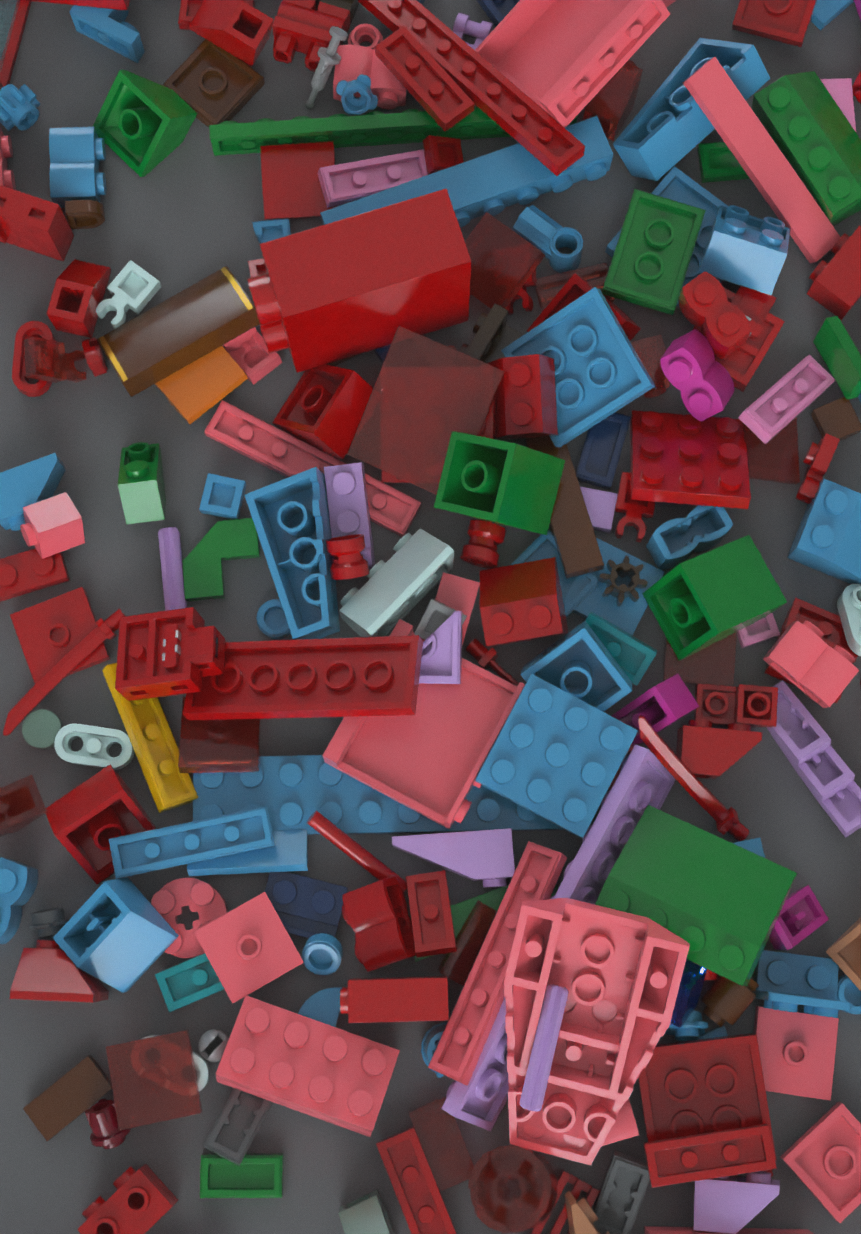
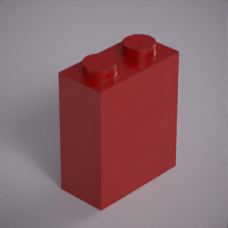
(395, 999)

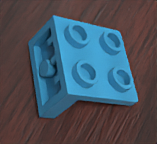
(800, 980)

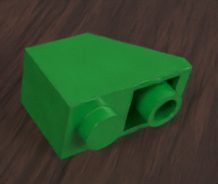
(142, 483)

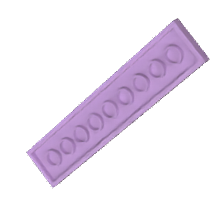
(639, 784)

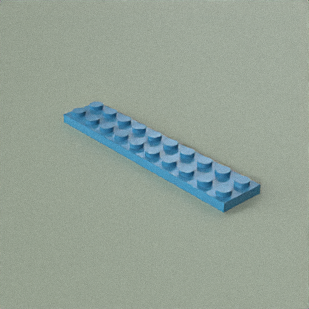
(304, 783)

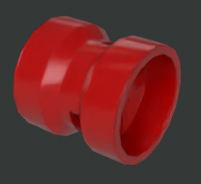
(483, 544)
(347, 559)

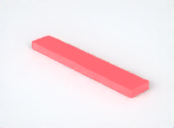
(762, 159)
(292, 456)
(484, 988)

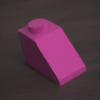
(659, 705)

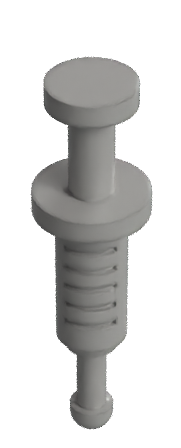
(328, 58)

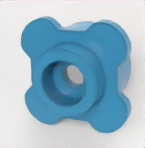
(354, 105)
(690, 1029)

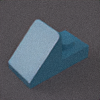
(109, 29)

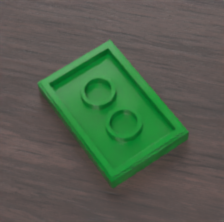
(653, 252)

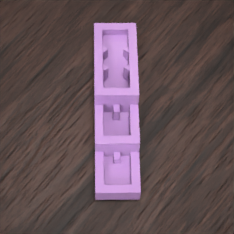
(816, 761)

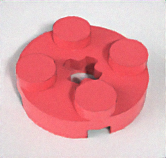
(200, 898)

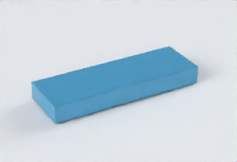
(287, 855)

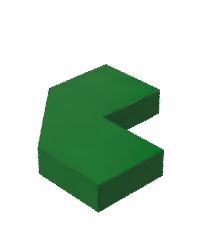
(223, 542)

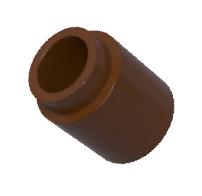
(728, 1000)

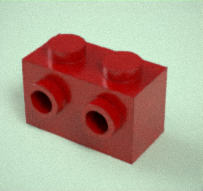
(134, 1206)

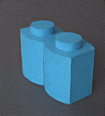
(75, 164)
(681, 536)
(16, 888)

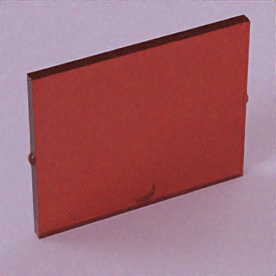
(417, 404)

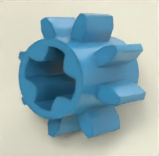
(18, 107)

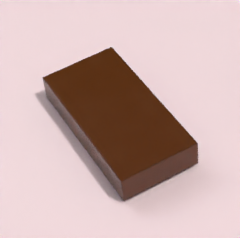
(68, 1097)

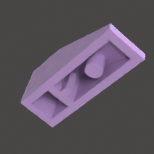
(471, 854)

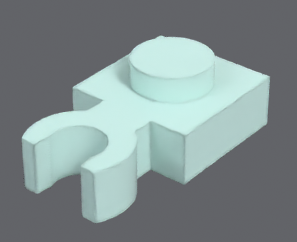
(130, 290)

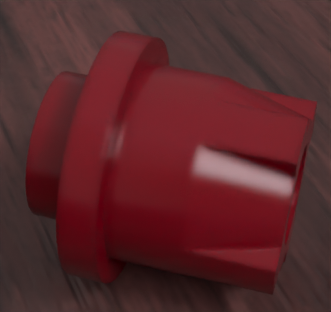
(104, 1125)

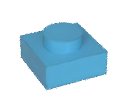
(222, 496)

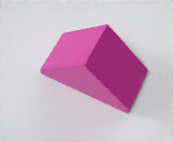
(797, 919)

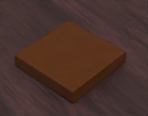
(214, 83)

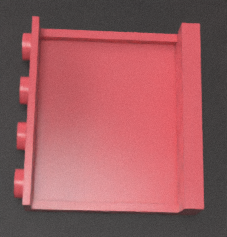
(569, 48)
(429, 756)

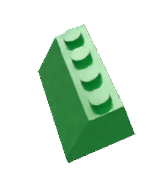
(814, 141)

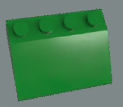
(700, 891)

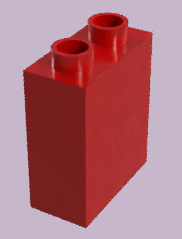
(361, 278)

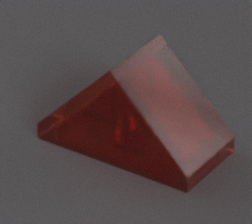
(20, 805)

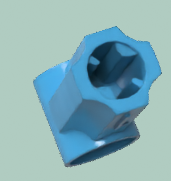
(549, 237)

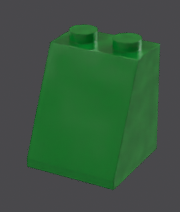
(499, 482)
(713, 596)

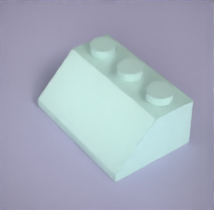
(397, 584)

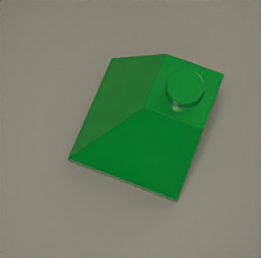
(143, 121)

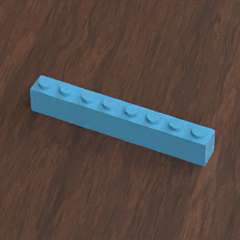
(494, 179)

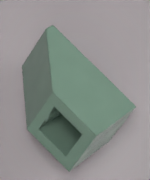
(366, 1216)

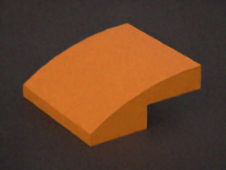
(202, 384)

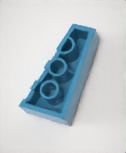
(673, 120)
(293, 535)

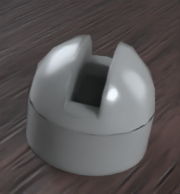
(207, 1038)

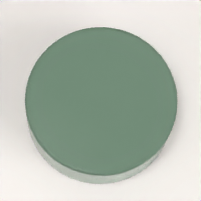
(41, 728)

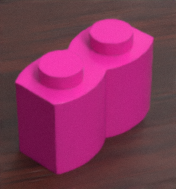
(692, 369)

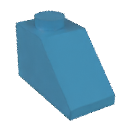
(27, 486)

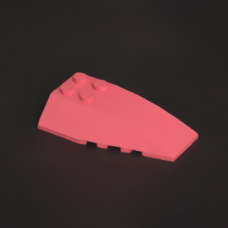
(618, 1005)

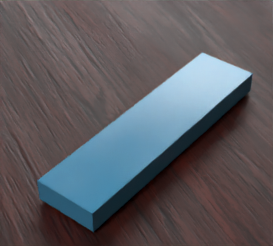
(191, 842)

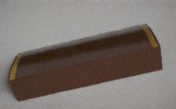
(179, 331)

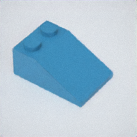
(831, 533)

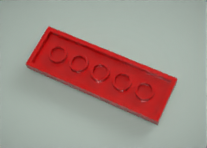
(312, 679)

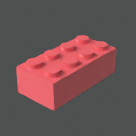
(307, 1066)

